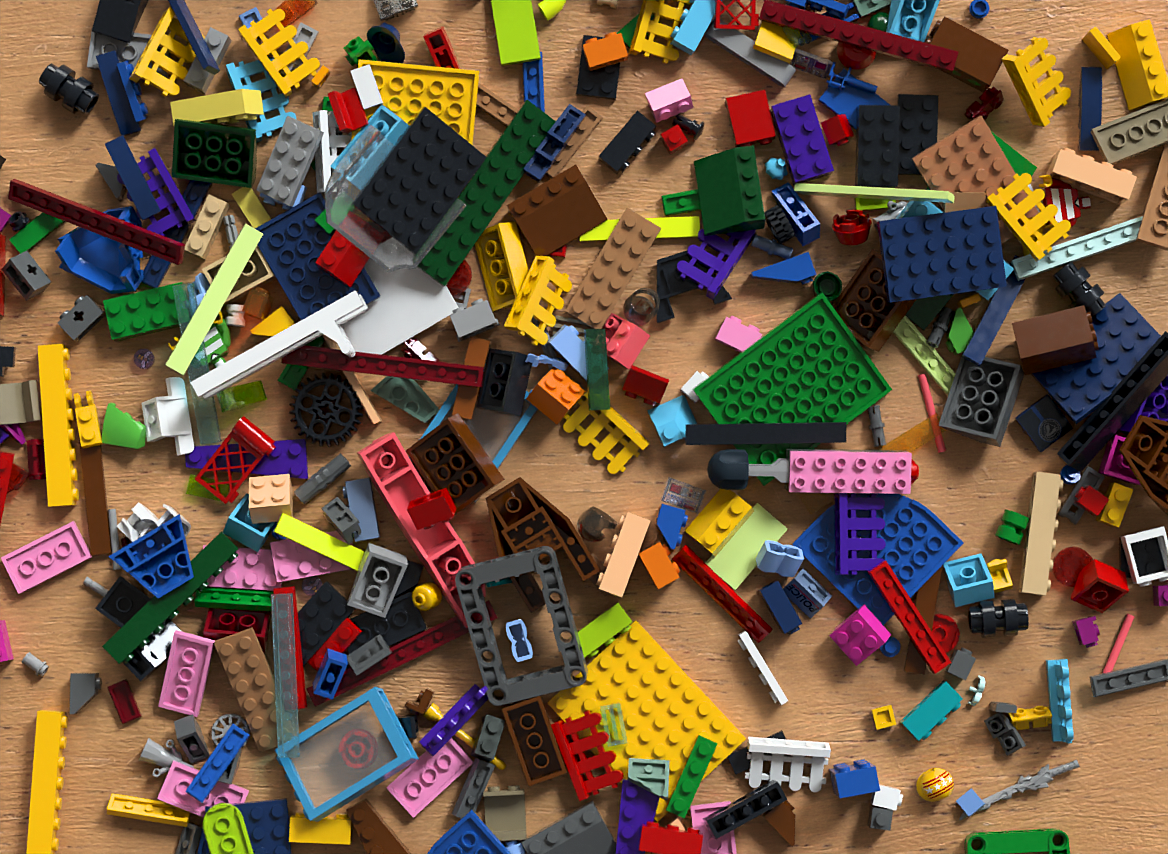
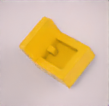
(1000, 575)

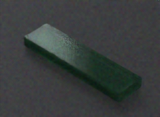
(597, 369)

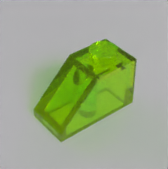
(241, 396)

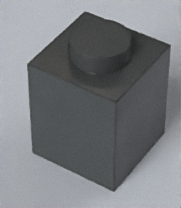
(961, 663)
(880, 818)

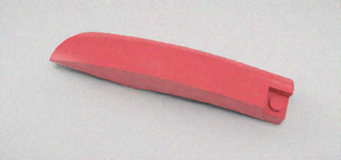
(436, 547)

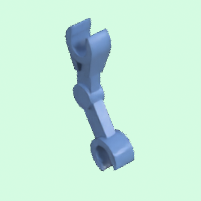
(558, 363)

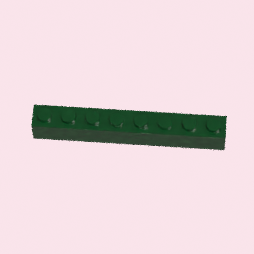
(158, 610)

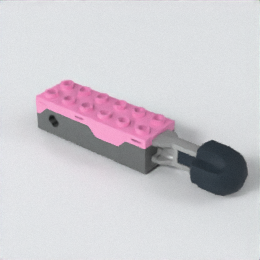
(821, 470)

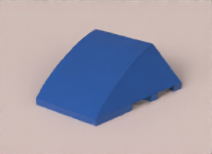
(158, 558)

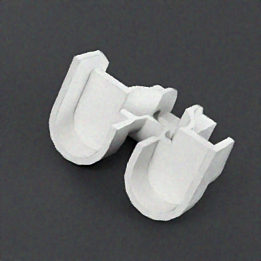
(144, 521)

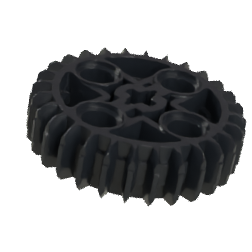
(323, 437)

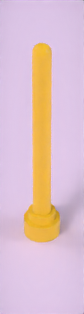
(433, 713)

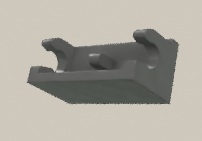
(341, 519)
(368, 654)

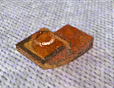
(295, 9)

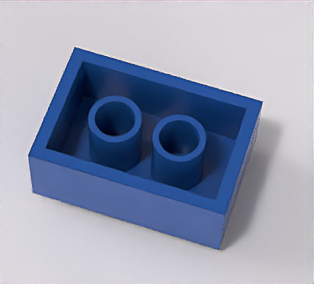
(854, 779)

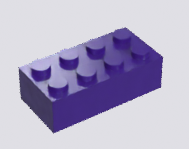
(801, 139)

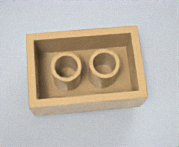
(255, 274)

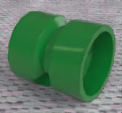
(1012, 527)

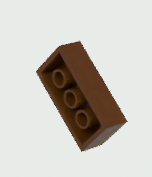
(534, 740)

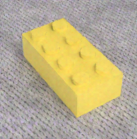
(220, 107)

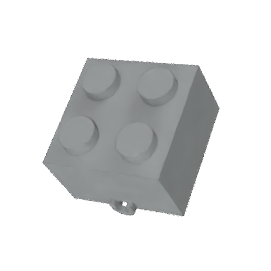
(473, 319)

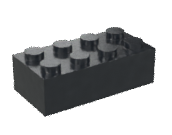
(877, 146)

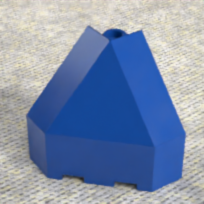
(103, 260)

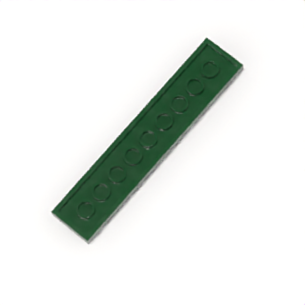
(488, 190)

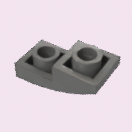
(1003, 729)

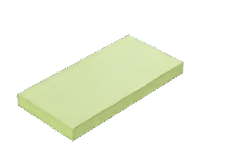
(739, 554)

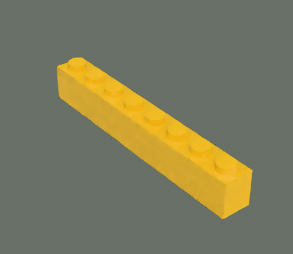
(57, 425)
(46, 782)

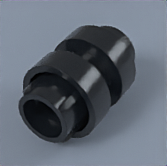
(61, 84)
(1074, 284)
(985, 617)

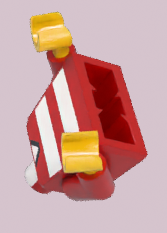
(1065, 198)

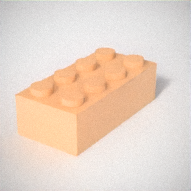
(1091, 176)
(623, 557)

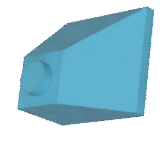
(671, 418)

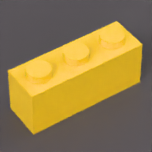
(326, 831)

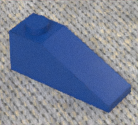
(800, 217)
(791, 270)

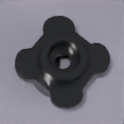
(18, 221)

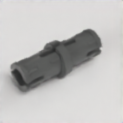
(940, 327)
(876, 426)

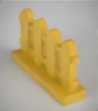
(645, 25)
(270, 46)
(159, 59)
(1025, 81)
(1017, 211)
(529, 296)
(616, 435)

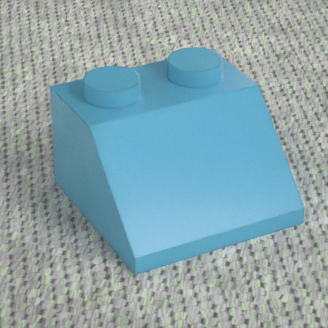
(241, 529)
(968, 580)

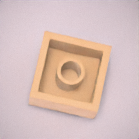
(270, 498)

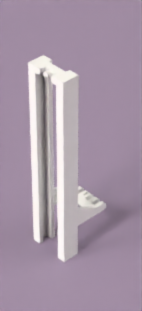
(325, 321)

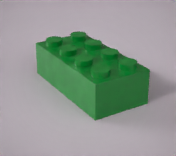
(142, 313)

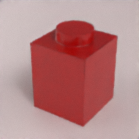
(837, 130)
(673, 139)
(1090, 500)

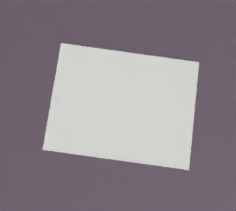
(406, 307)

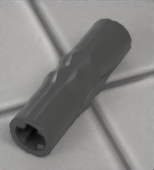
(323, 478)

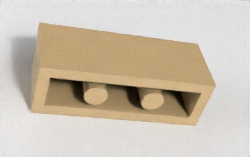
(206, 227)

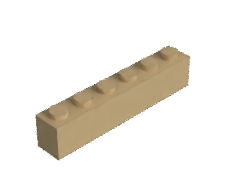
(1040, 533)

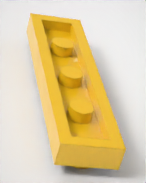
(147, 810)

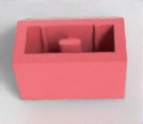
(623, 340)

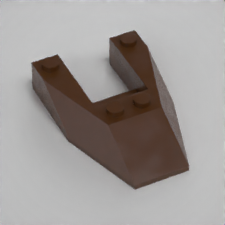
(1147, 456)
(528, 521)

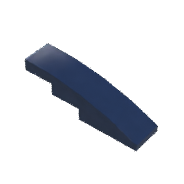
(117, 94)
(1090, 106)
(554, 143)
(132, 177)

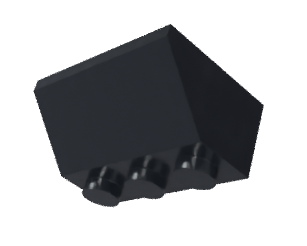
(504, 382)

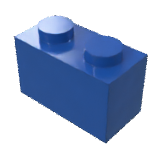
(330, 674)

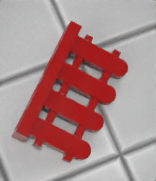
(570, 750)

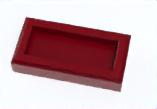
(124, 701)

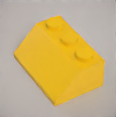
(719, 521)

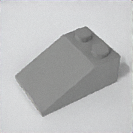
(377, 580)

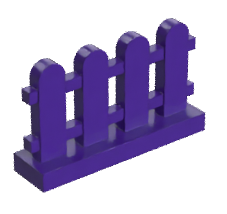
(165, 200)
(714, 263)
(843, 524)
(454, 719)

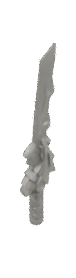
(1028, 783)

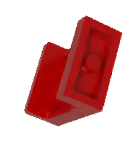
(750, 119)

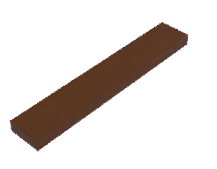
(95, 500)
(926, 604)

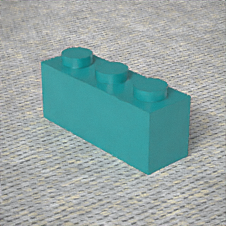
(931, 711)

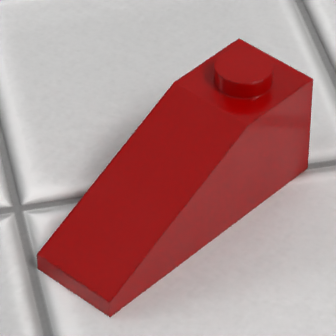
(441, 48)

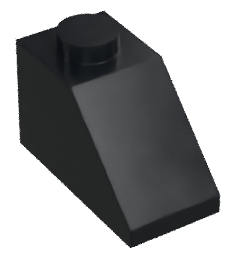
(410, 725)

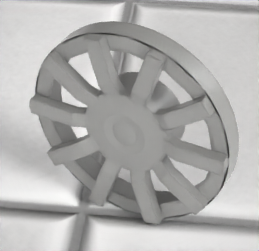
(226, 727)

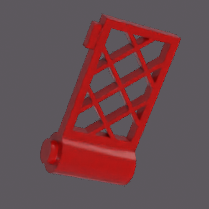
(754, 18)
(254, 442)

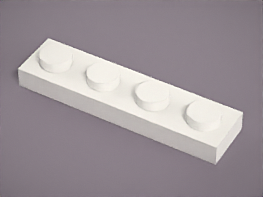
(757, 661)

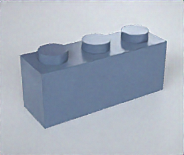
(363, 507)

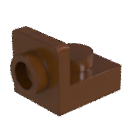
(424, 699)

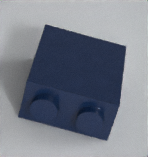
(780, 608)

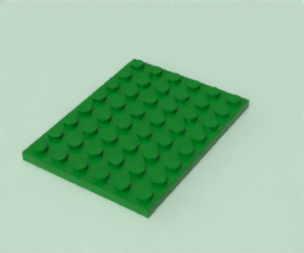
(794, 374)

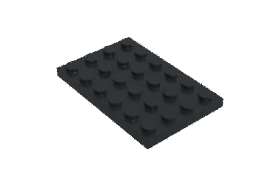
(419, 180)

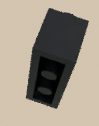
(627, 143)

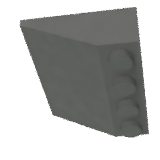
(982, 400)
(575, 833)

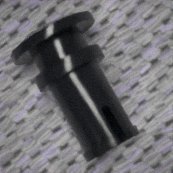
(690, 126)

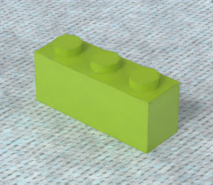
(603, 629)

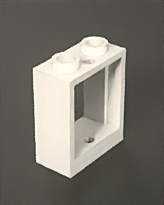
(1158, 532)

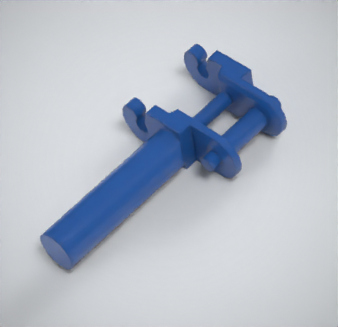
(850, 81)

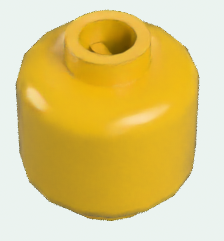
(426, 596)

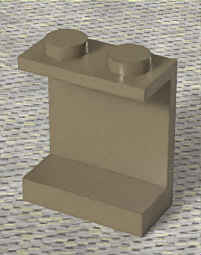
(19, 403)
(505, 812)

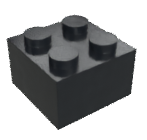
(122, 602)

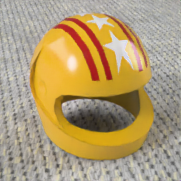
(935, 784)

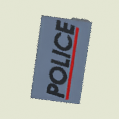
(807, 593)

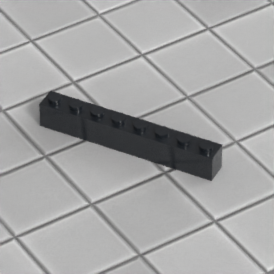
(1118, 406)

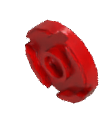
(947, 630)

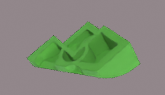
(122, 429)

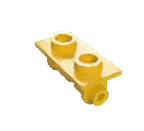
(1038, 715)

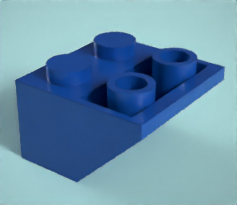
(669, 524)

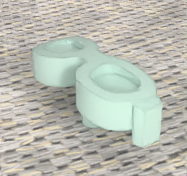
(981, 685)

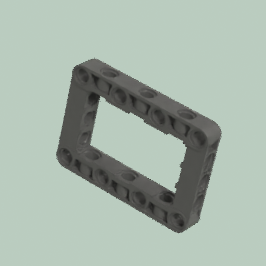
(483, 636)

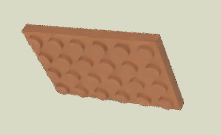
(970, 163)

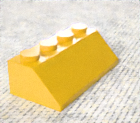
(1140, 65)
(502, 263)

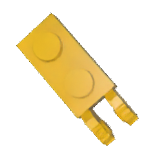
(87, 421)

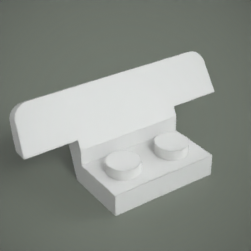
(170, 417)

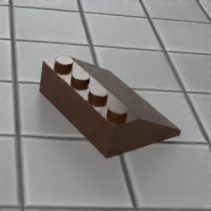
(557, 212)
(865, 305)
(455, 461)

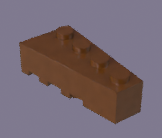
(374, 831)

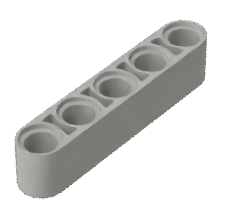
(742, 48)

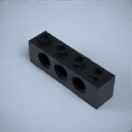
(744, 809)

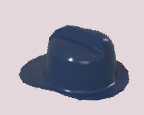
(386, 43)

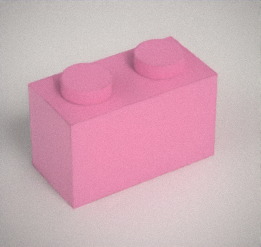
(669, 100)
(737, 335)

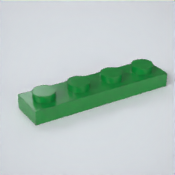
(234, 599)
(691, 776)

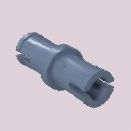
(772, 247)

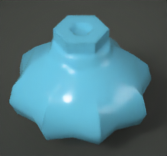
(776, 168)

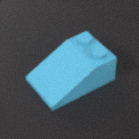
(911, 18)

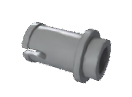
(35, 664)

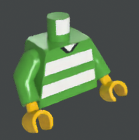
(216, 341)

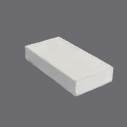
(366, 86)

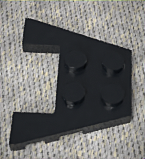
(670, 284)

